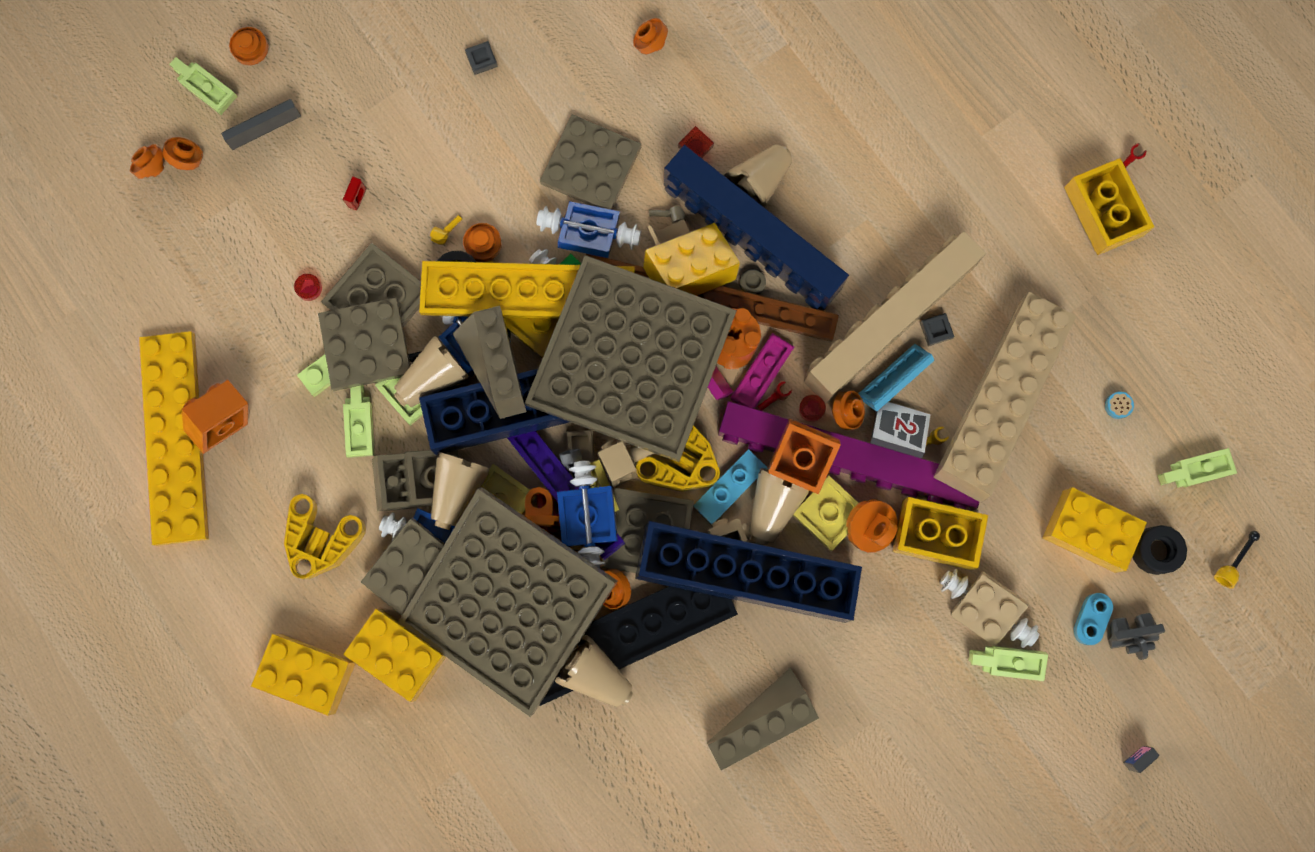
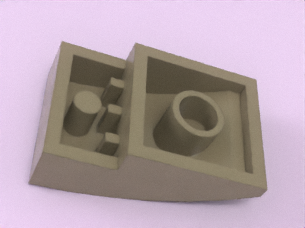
(405, 479)

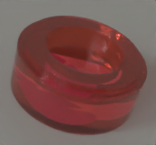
(308, 287)
(812, 408)

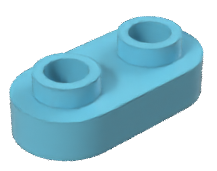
(1092, 617)

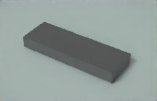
(261, 124)

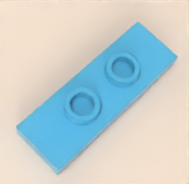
(896, 377)
(729, 487)

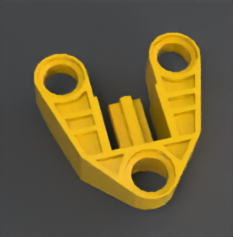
(670, 478)
(298, 532)

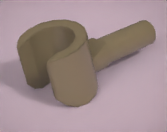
(676, 213)

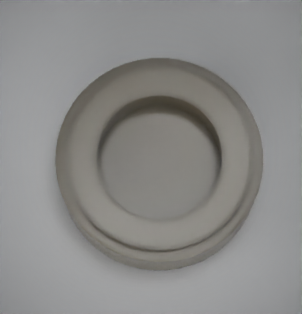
(753, 281)

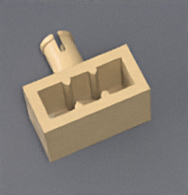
(620, 461)

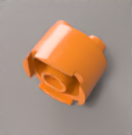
(741, 340)

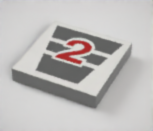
(901, 429)

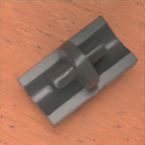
(1138, 639)

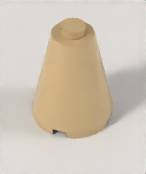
(761, 173)
(429, 374)
(454, 488)
(773, 506)
(595, 675)

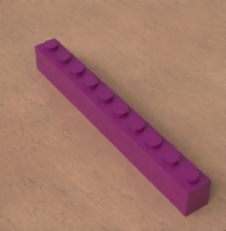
(855, 457)

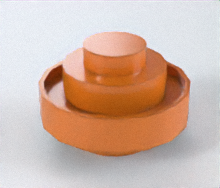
(650, 36)
(248, 46)
(182, 153)
(147, 162)
(482, 242)
(848, 410)
(621, 592)

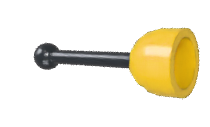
(1229, 575)

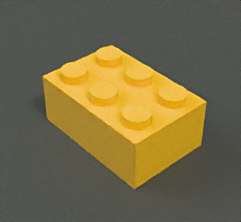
(1109, 206)
(693, 261)
(1094, 530)
(940, 533)
(394, 655)
(303, 674)

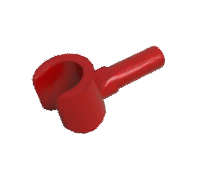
(1132, 157)
(774, 397)

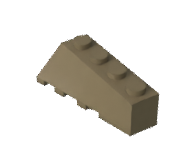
(489, 353)
(767, 719)

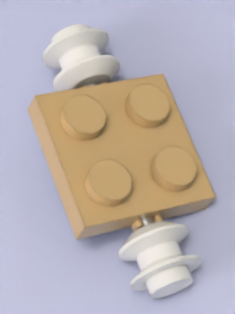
(989, 609)

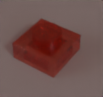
(697, 142)

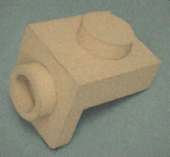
(724, 529)

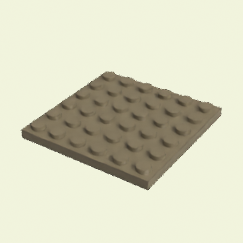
(631, 358)
(507, 601)

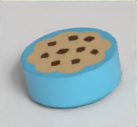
(1119, 405)

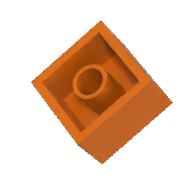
(214, 415)
(804, 456)

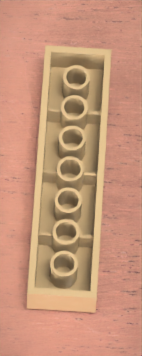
(897, 314)
(1005, 397)

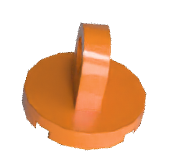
(542, 516)
(872, 525)

